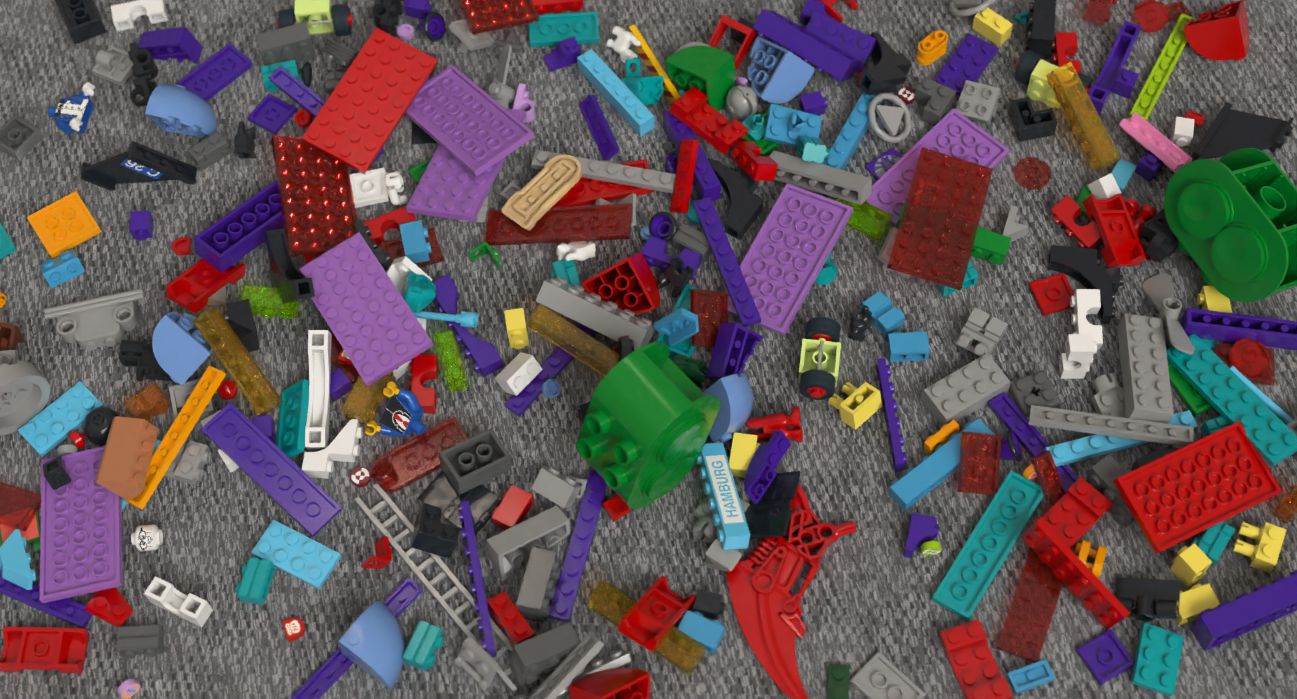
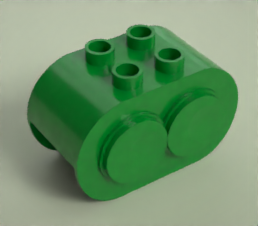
(1237, 223)
(646, 426)

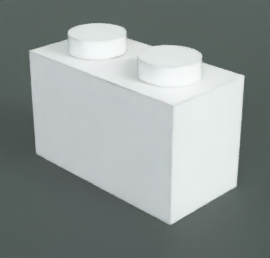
(518, 373)

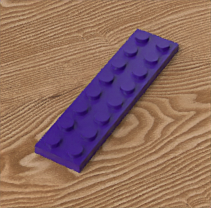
(271, 469)

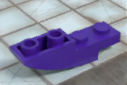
(762, 466)

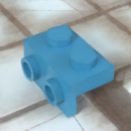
(61, 268)
(678, 326)

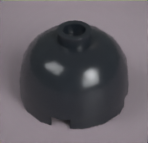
(98, 424)

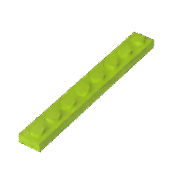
(1162, 70)

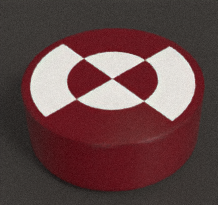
(907, 95)
(360, 476)

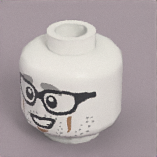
(147, 537)

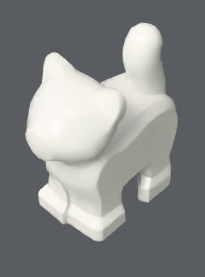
(622, 43)
(575, 251)

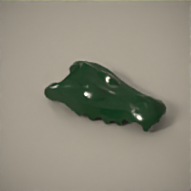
(691, 367)

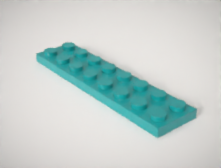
(1234, 400)
(988, 545)

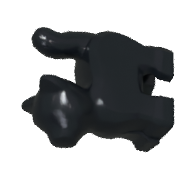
(244, 142)
(675, 275)
(860, 324)

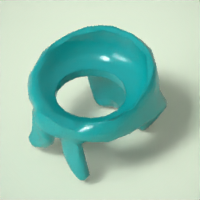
(828, 273)

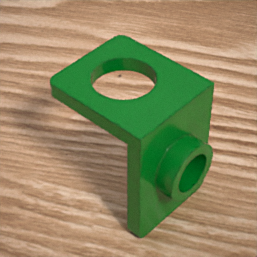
(486, 249)

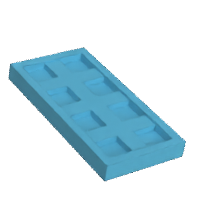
(59, 419)
(296, 554)

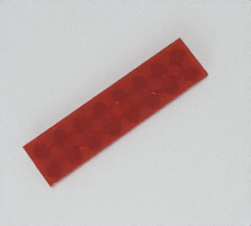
(563, 225)

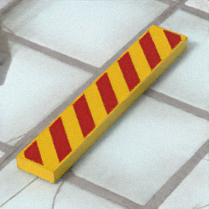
(653, 65)

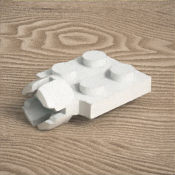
(372, 186)

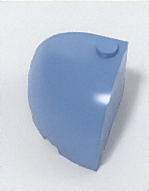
(776, 72)
(180, 111)
(179, 346)
(735, 408)
(376, 644)

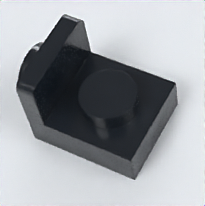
(56, 473)

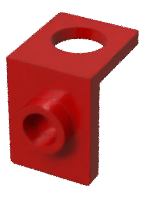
(383, 555)

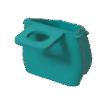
(645, 88)
(418, 291)

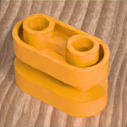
(932, 47)
(1083, 551)

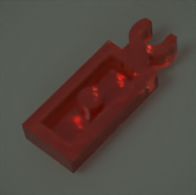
(1048, 476)

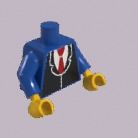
(400, 415)

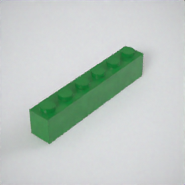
(986, 246)

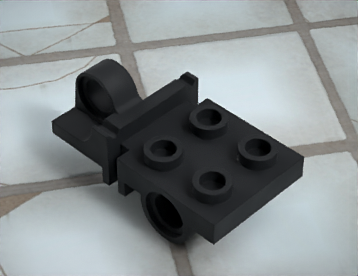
(386, 15)
(145, 71)
(1162, 238)
(142, 355)

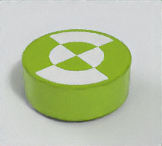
(930, 548)

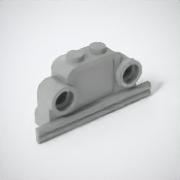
(97, 320)

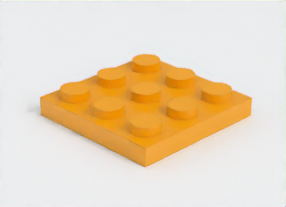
(64, 224)

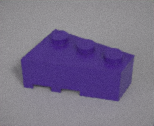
(171, 43)
(731, 350)

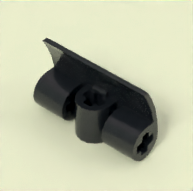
(1149, 598)

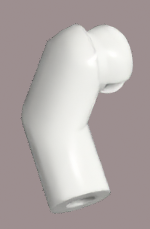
(395, 198)

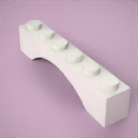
(319, 389)

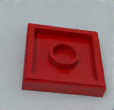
(1052, 293)

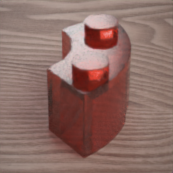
(1099, 11)

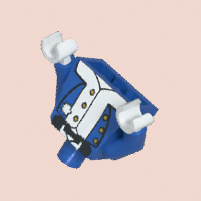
(74, 112)

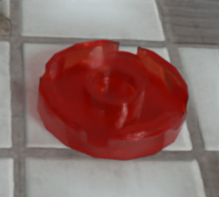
(1151, 15)
(1032, 173)
(1249, 362)

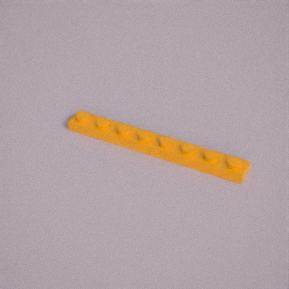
(179, 432)

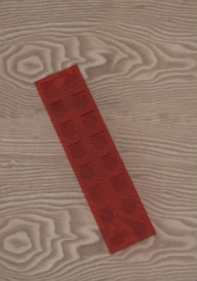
(1031, 608)

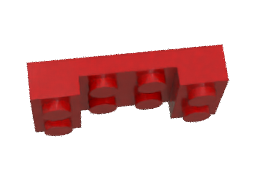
(706, 121)
(1116, 230)
(200, 283)
(1076, 512)
(655, 615)
(44, 649)
(974, 662)

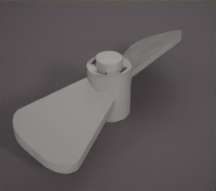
(498, 90)
(1161, 294)

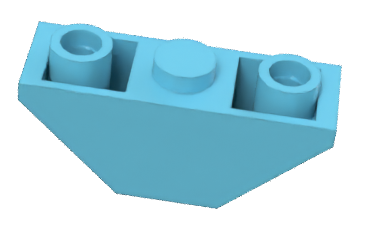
(15, 561)

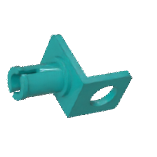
(755, 126)

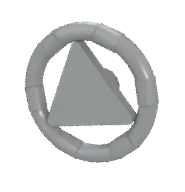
(974, 7)
(889, 118)

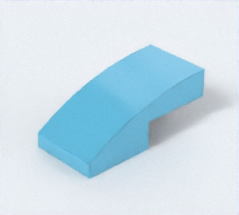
(1123, 172)

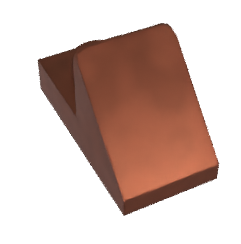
(9, 336)

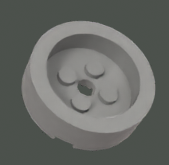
(25, 396)

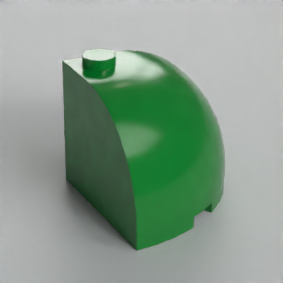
(706, 69)

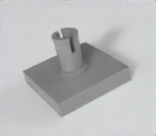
(469, 40)

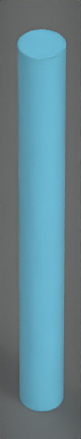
(1274, 407)

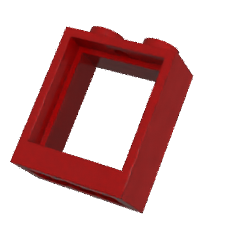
(720, 30)

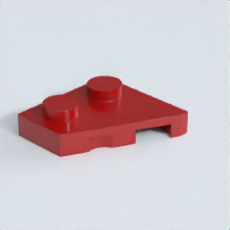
(110, 607)

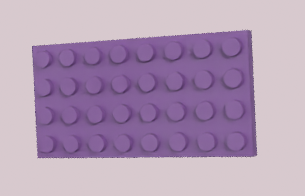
(467, 121)
(951, 136)
(451, 189)
(790, 254)
(365, 309)
(79, 531)

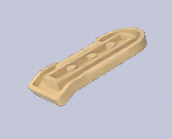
(543, 191)

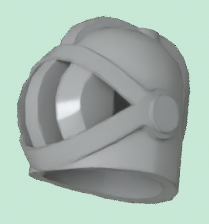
(741, 102)

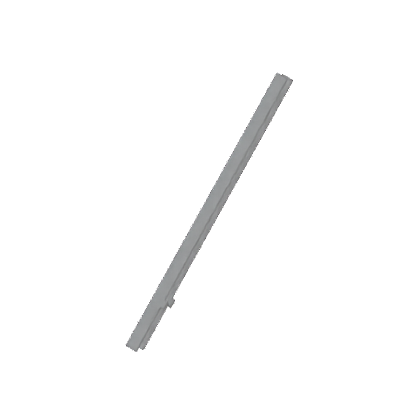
(429, 584)

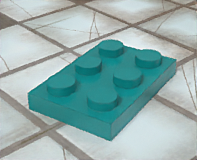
(1157, 659)

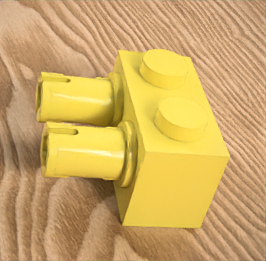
(859, 405)
(1268, 545)

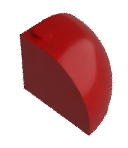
(1220, 33)
(627, 284)
(612, 684)

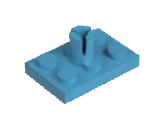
(787, 125)

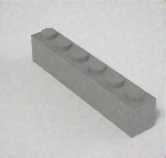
(822, 178)

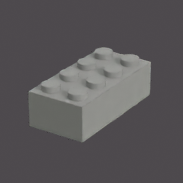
(965, 390)

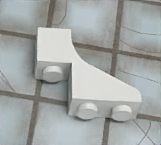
(342, 448)

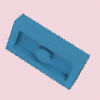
(1030, 676)

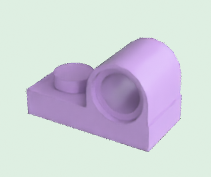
(523, 103)

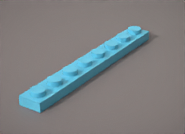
(1101, 444)

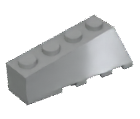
(514, 545)

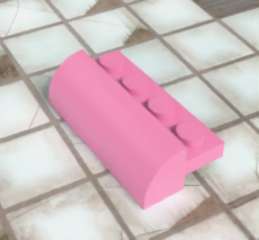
(1155, 142)

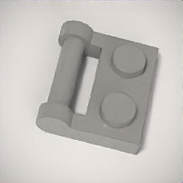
(477, 663)

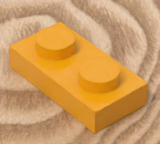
(940, 437)

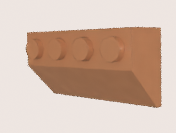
(127, 456)

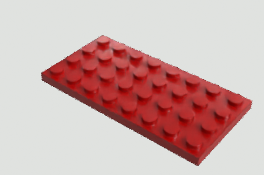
(370, 100)
(1197, 487)

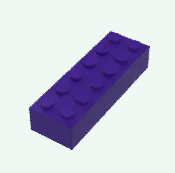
(806, 44)
(241, 229)
(1246, 612)

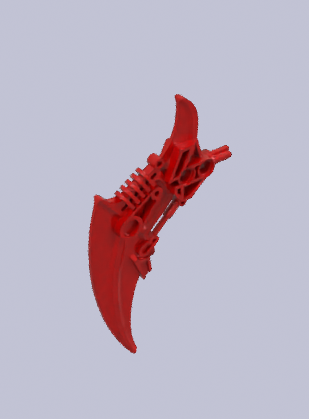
(762, 596)

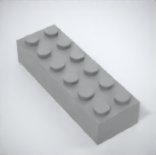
(594, 312)
(1144, 368)

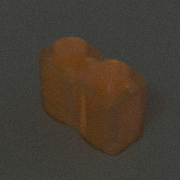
(147, 403)
(1287, 507)

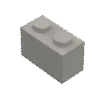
(556, 486)

